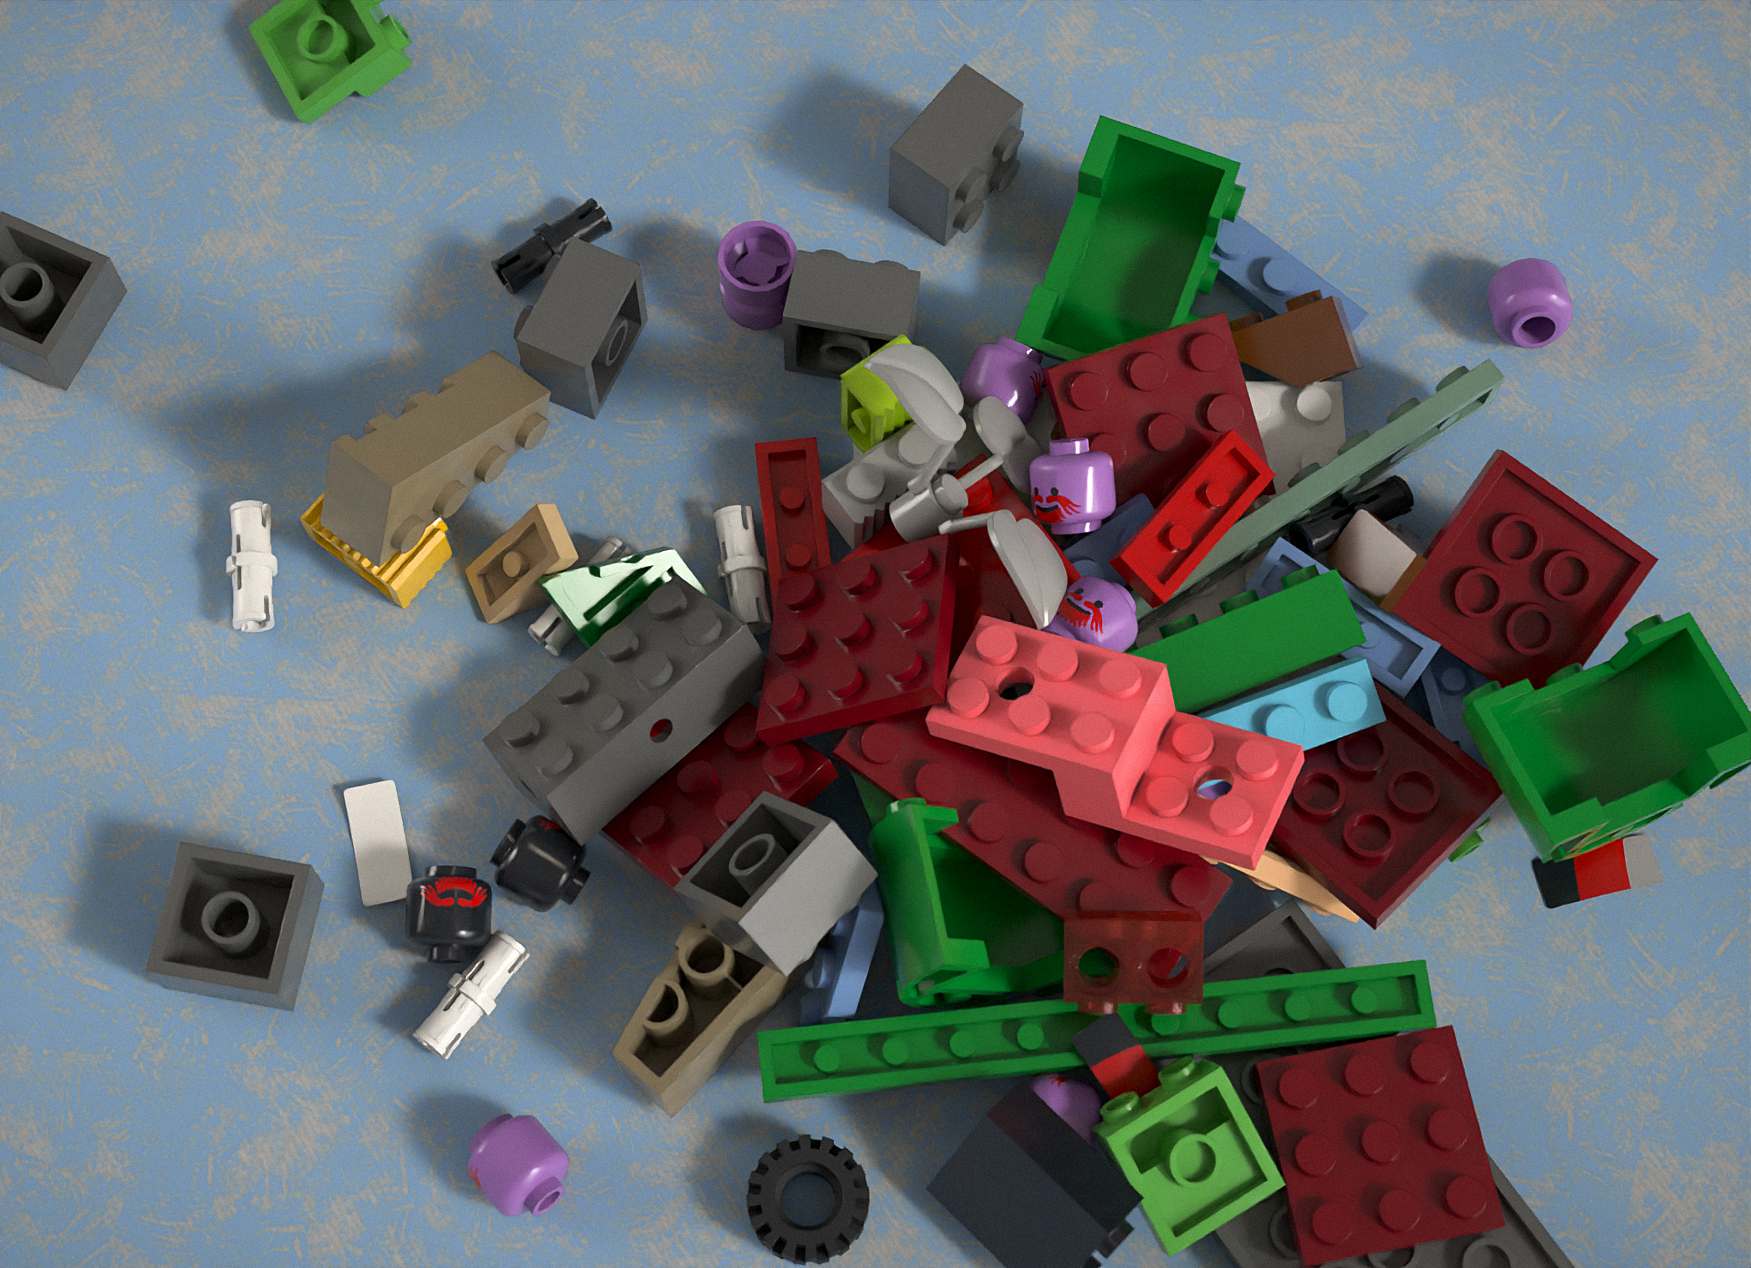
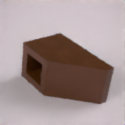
(1300, 345)

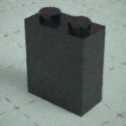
(1035, 1188)

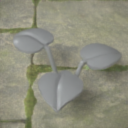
(938, 502)

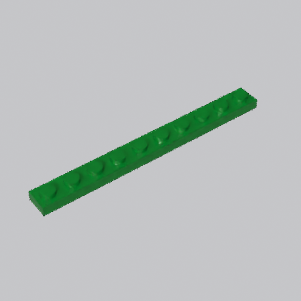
(1039, 1034)

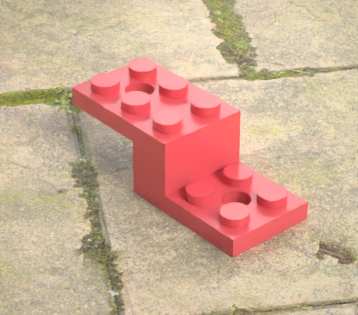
(1117, 741)

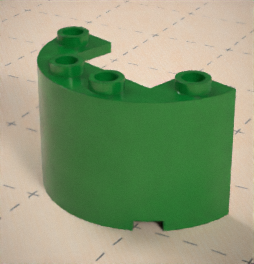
(1132, 243)
(1613, 741)
(957, 927)

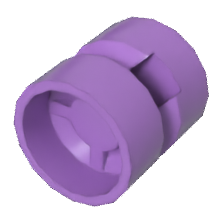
(756, 273)

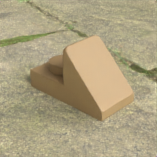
(508, 570)

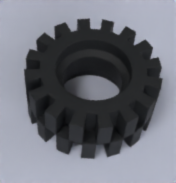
(796, 1159)

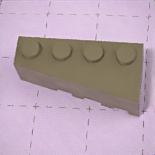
(431, 456)
(698, 1015)

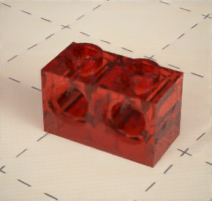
(1133, 939)

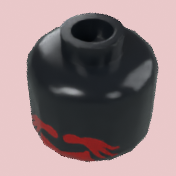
(540, 864)
(448, 913)

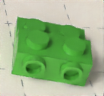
(330, 50)
(1187, 1152)

